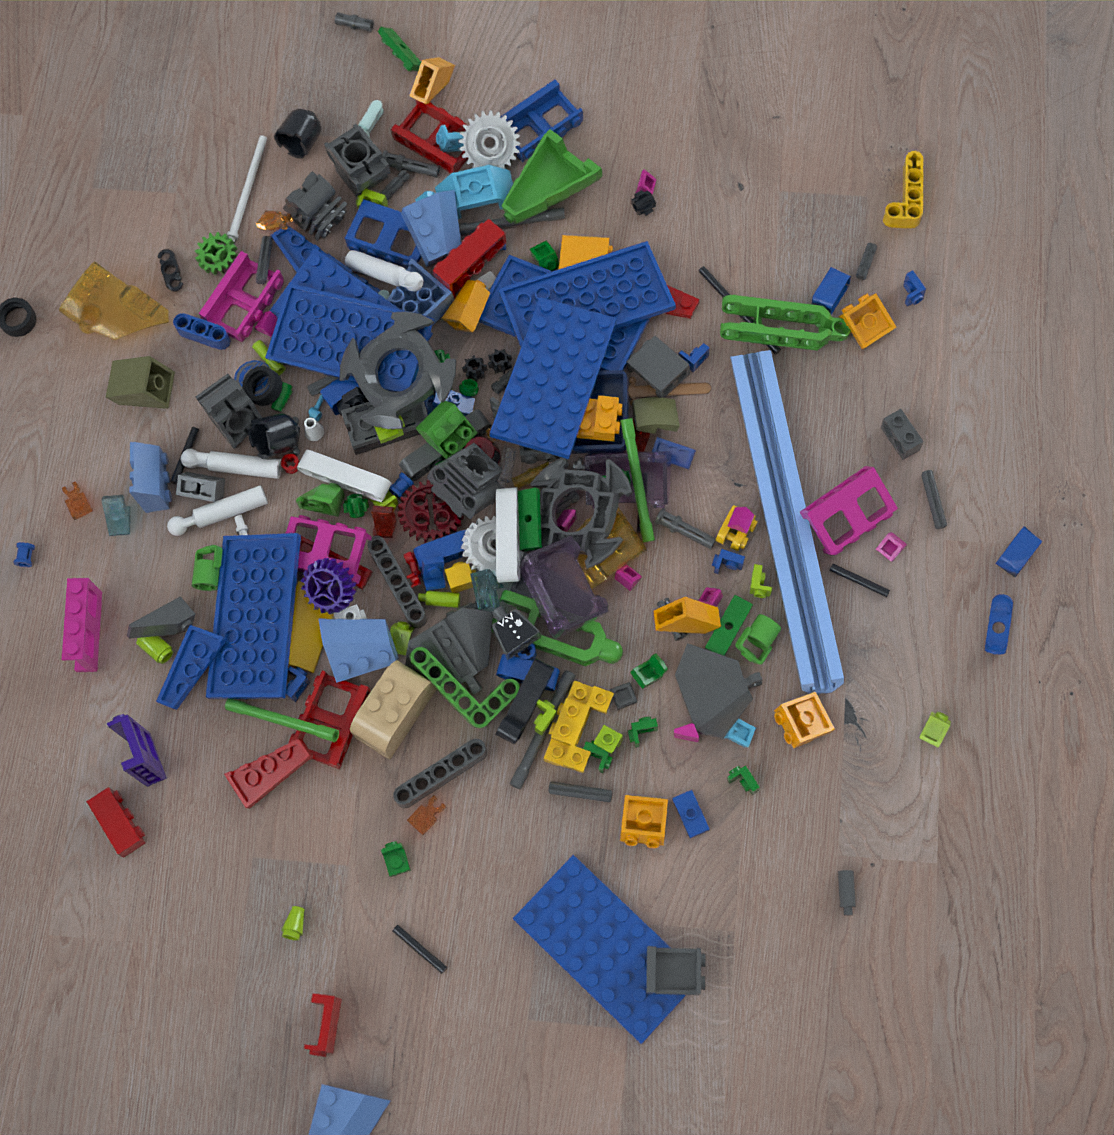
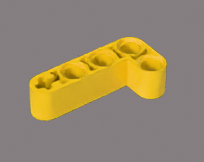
(910, 189)

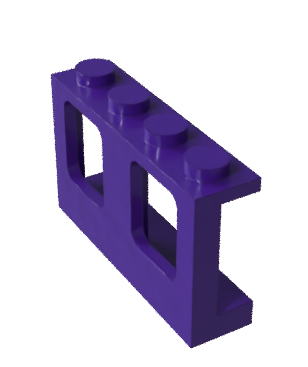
(145, 764)

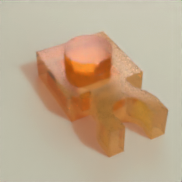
(272, 219)
(77, 502)
(424, 817)

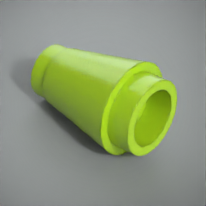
(293, 925)

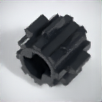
(643, 203)
(498, 356)
(474, 362)

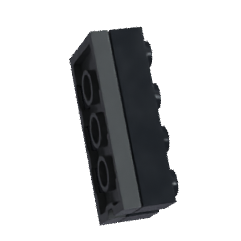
(364, 436)

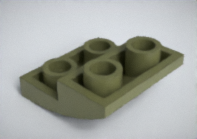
(655, 414)

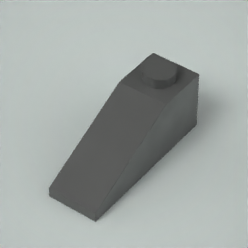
(166, 620)

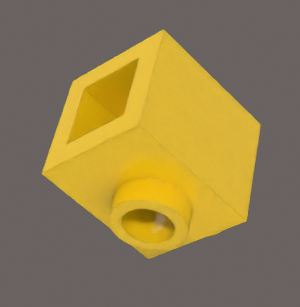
(459, 577)

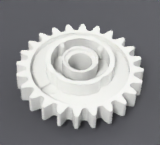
(485, 127)
(478, 545)

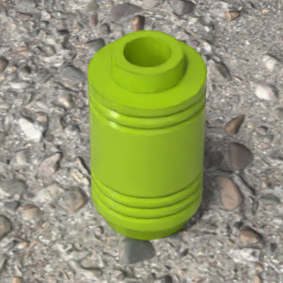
(156, 648)

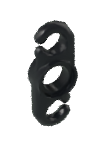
(169, 278)

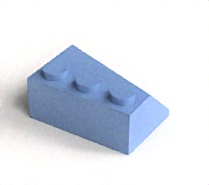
(433, 225)
(430, 300)
(149, 477)
(357, 646)
(346, 1112)

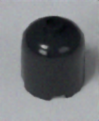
(298, 132)
(274, 434)

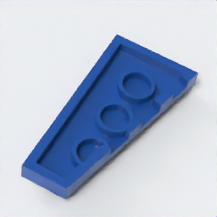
(191, 661)

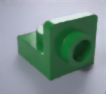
(545, 256)
(748, 782)
(395, 858)

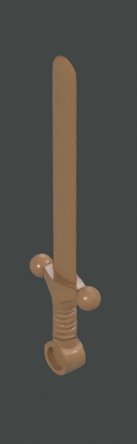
(681, 389)

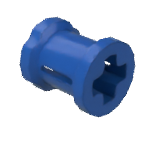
(400, 485)
(24, 554)
(532, 650)

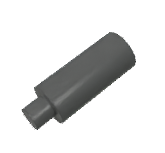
(847, 891)

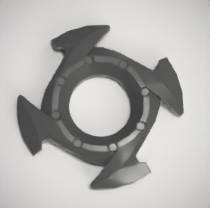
(365, 368)
(606, 497)

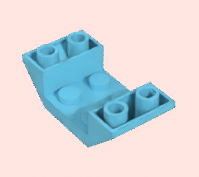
(478, 187)

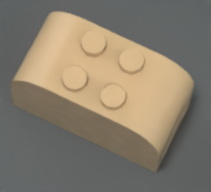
(392, 709)

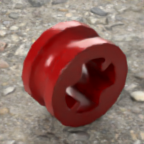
(291, 469)

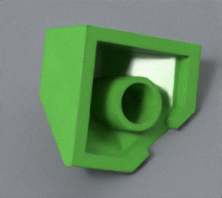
(323, 499)

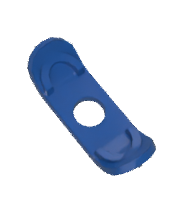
(1001, 612)

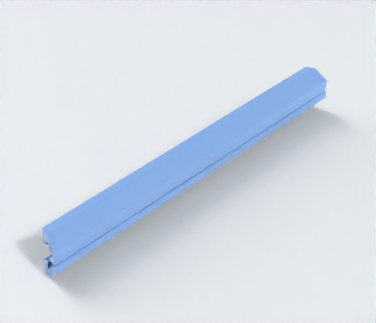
(788, 532)

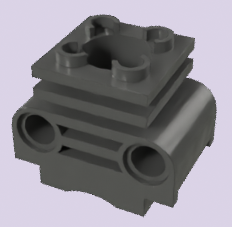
(357, 160)
(315, 206)
(229, 409)
(466, 481)

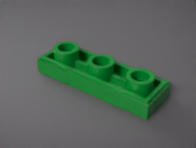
(399, 48)
(529, 510)
(734, 616)

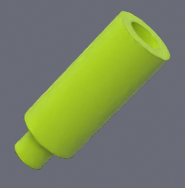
(441, 599)

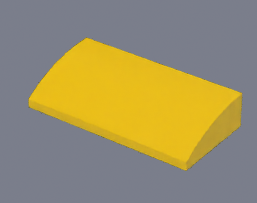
(306, 634)

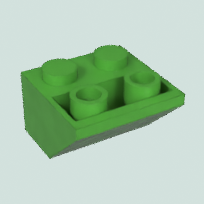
(446, 429)

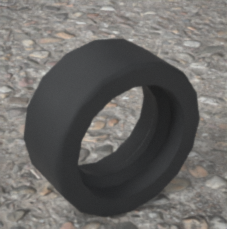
(23, 328)
(273, 391)

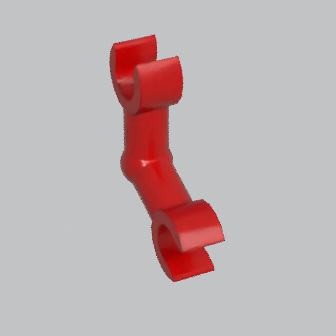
(416, 574)

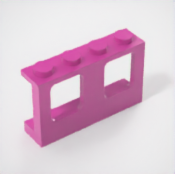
(230, 293)
(844, 498)
(324, 540)
(82, 624)

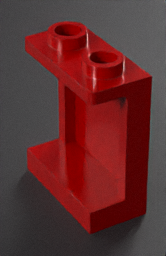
(328, 1024)

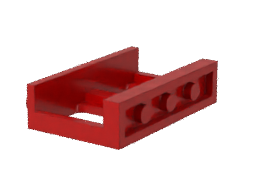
(428, 147)
(340, 722)

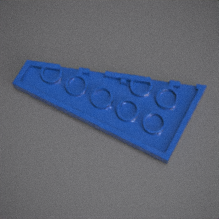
(298, 249)

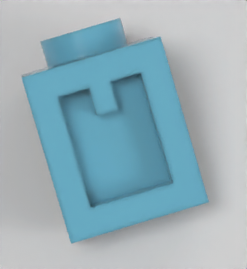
(448, 141)
(741, 733)

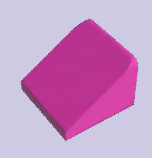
(566, 519)
(891, 546)
(687, 732)

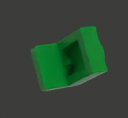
(649, 671)
(644, 725)
(599, 753)

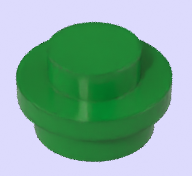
(469, 387)

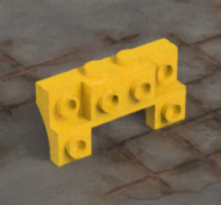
(571, 723)

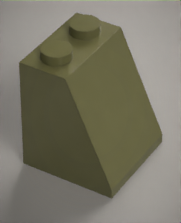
(140, 383)

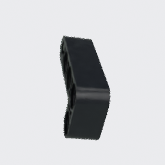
(525, 702)

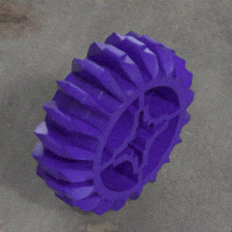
(339, 590)

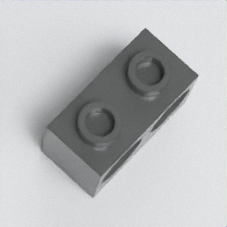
(902, 434)
(200, 486)

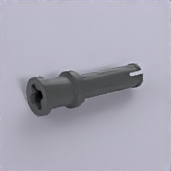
(401, 162)
(708, 540)

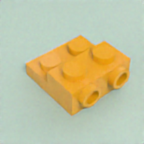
(867, 320)
(601, 419)
(803, 720)
(644, 821)

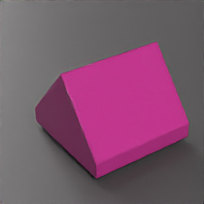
(646, 182)
(267, 323)
(741, 519)
(627, 577)
(711, 596)

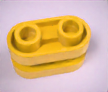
(738, 540)

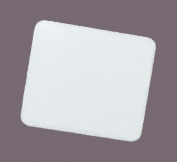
(488, 279)

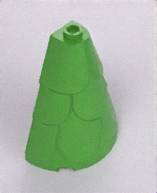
(548, 179)

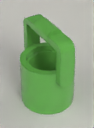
(206, 571)
(760, 634)

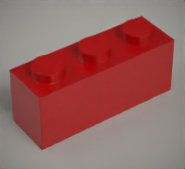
(116, 821)

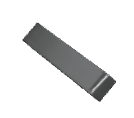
(426, 457)
(395, 572)
(435, 783)

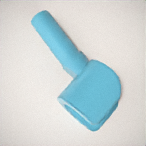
(313, 411)

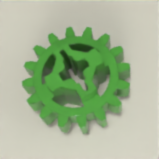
(212, 252)

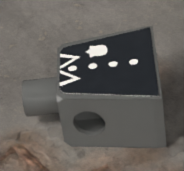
(513, 631)

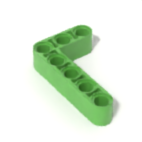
(459, 691)

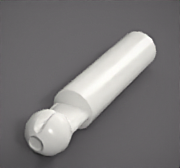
(383, 270)
(233, 463)
(219, 510)

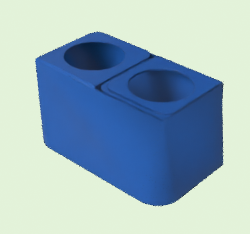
(831, 289)
(334, 392)
(1019, 552)

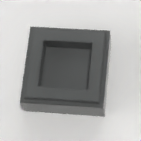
(623, 695)

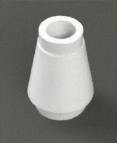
(313, 430)

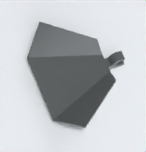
(459, 644)
(713, 690)

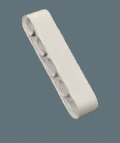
(344, 475)
(507, 535)

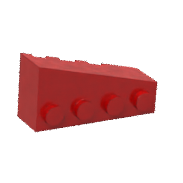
(470, 256)

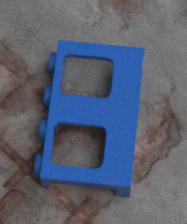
(531, 113)
(381, 249)

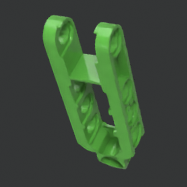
(759, 308)
(601, 647)

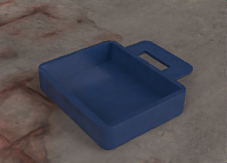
(612, 384)

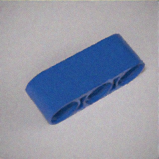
(195, 325)
(447, 546)
(517, 669)

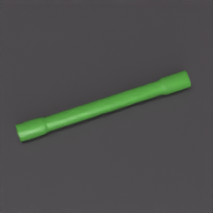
(629, 437)
(319, 730)

